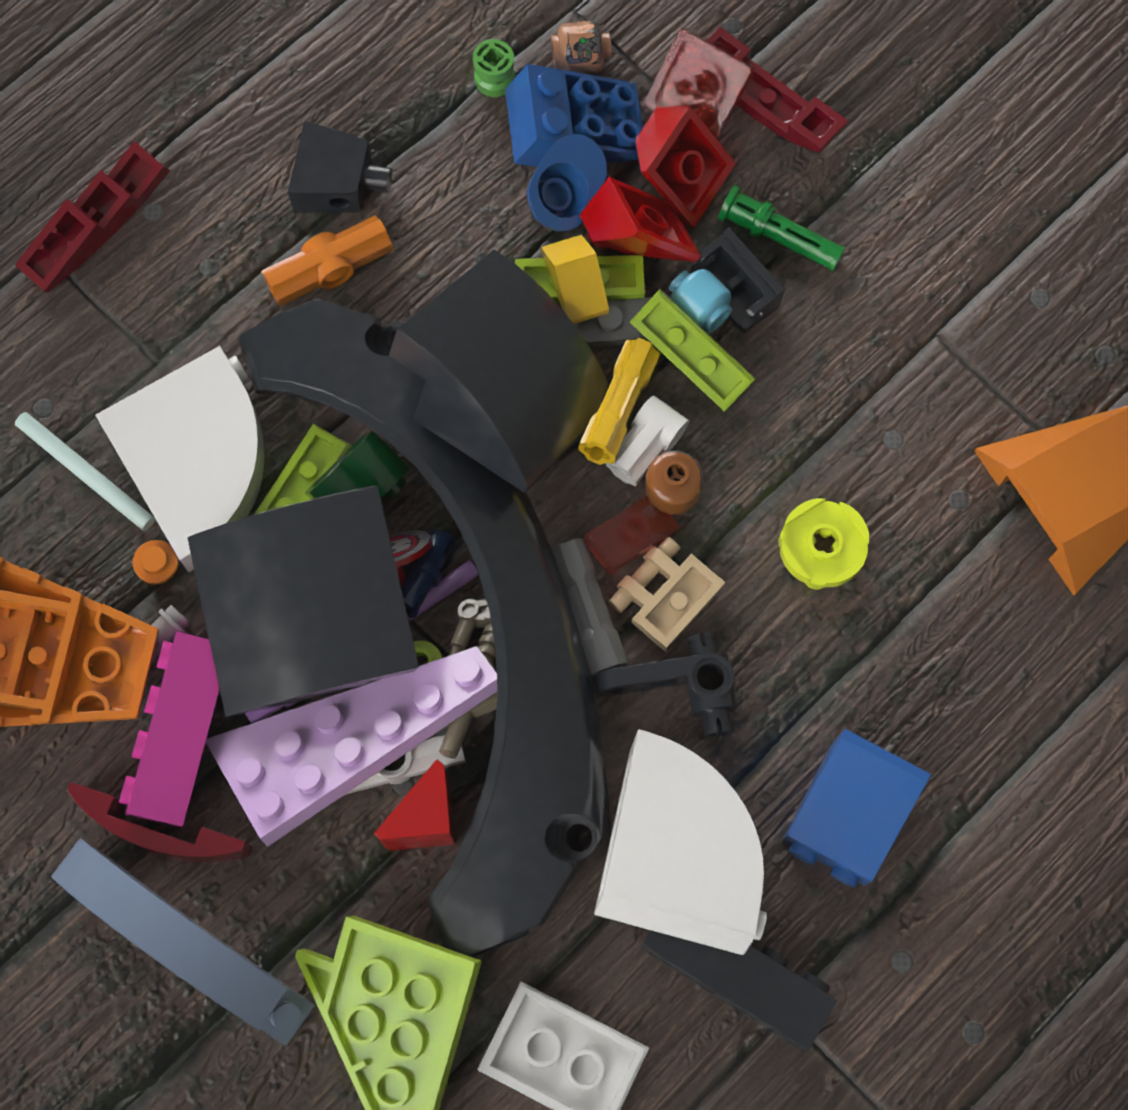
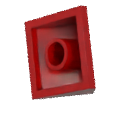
(422, 816)

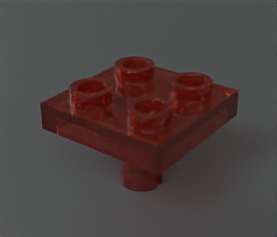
(701, 78)

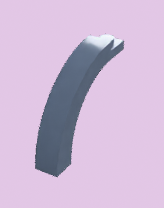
(181, 943)

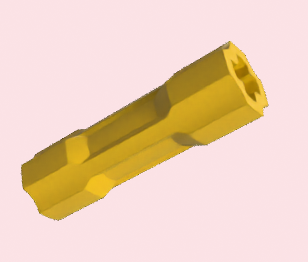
(608, 426)

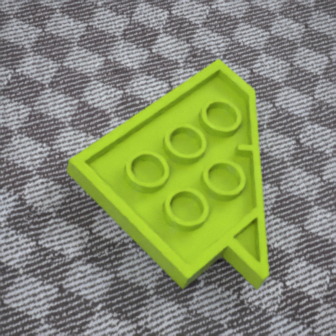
(392, 1011)

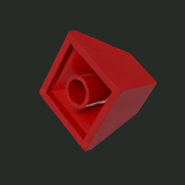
(682, 160)
(636, 224)

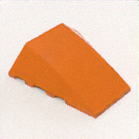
(1074, 487)
(67, 654)

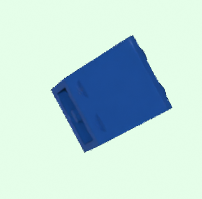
(558, 102)

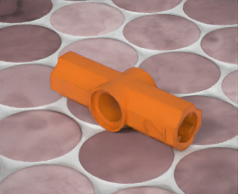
(327, 260)

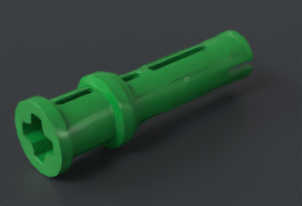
(762, 220)

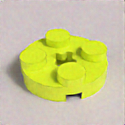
(817, 567)

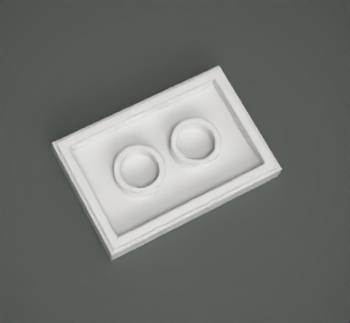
(561, 1055)

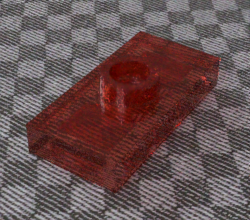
(630, 534)

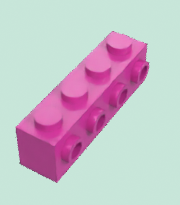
(175, 735)

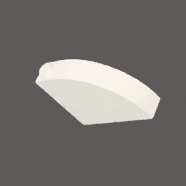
(191, 447)
(682, 851)

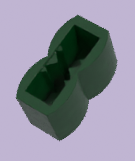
(363, 465)

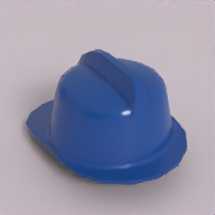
(566, 181)

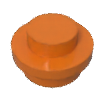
(155, 562)

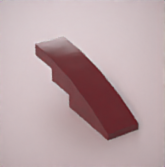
(93, 219)

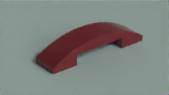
(778, 106)
(209, 845)

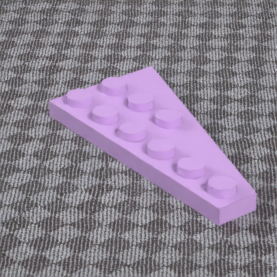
(320, 751)

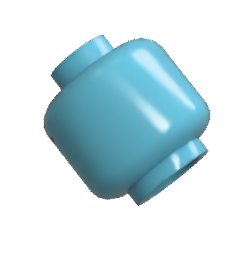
(702, 298)

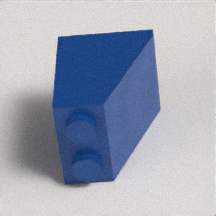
(854, 809)

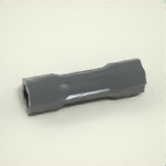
(594, 624)

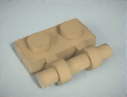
(677, 601)

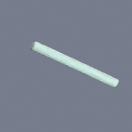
(85, 471)

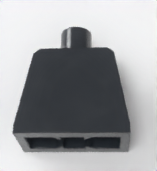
(333, 172)

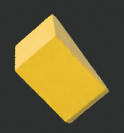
(576, 278)

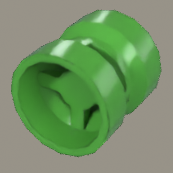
(493, 67)

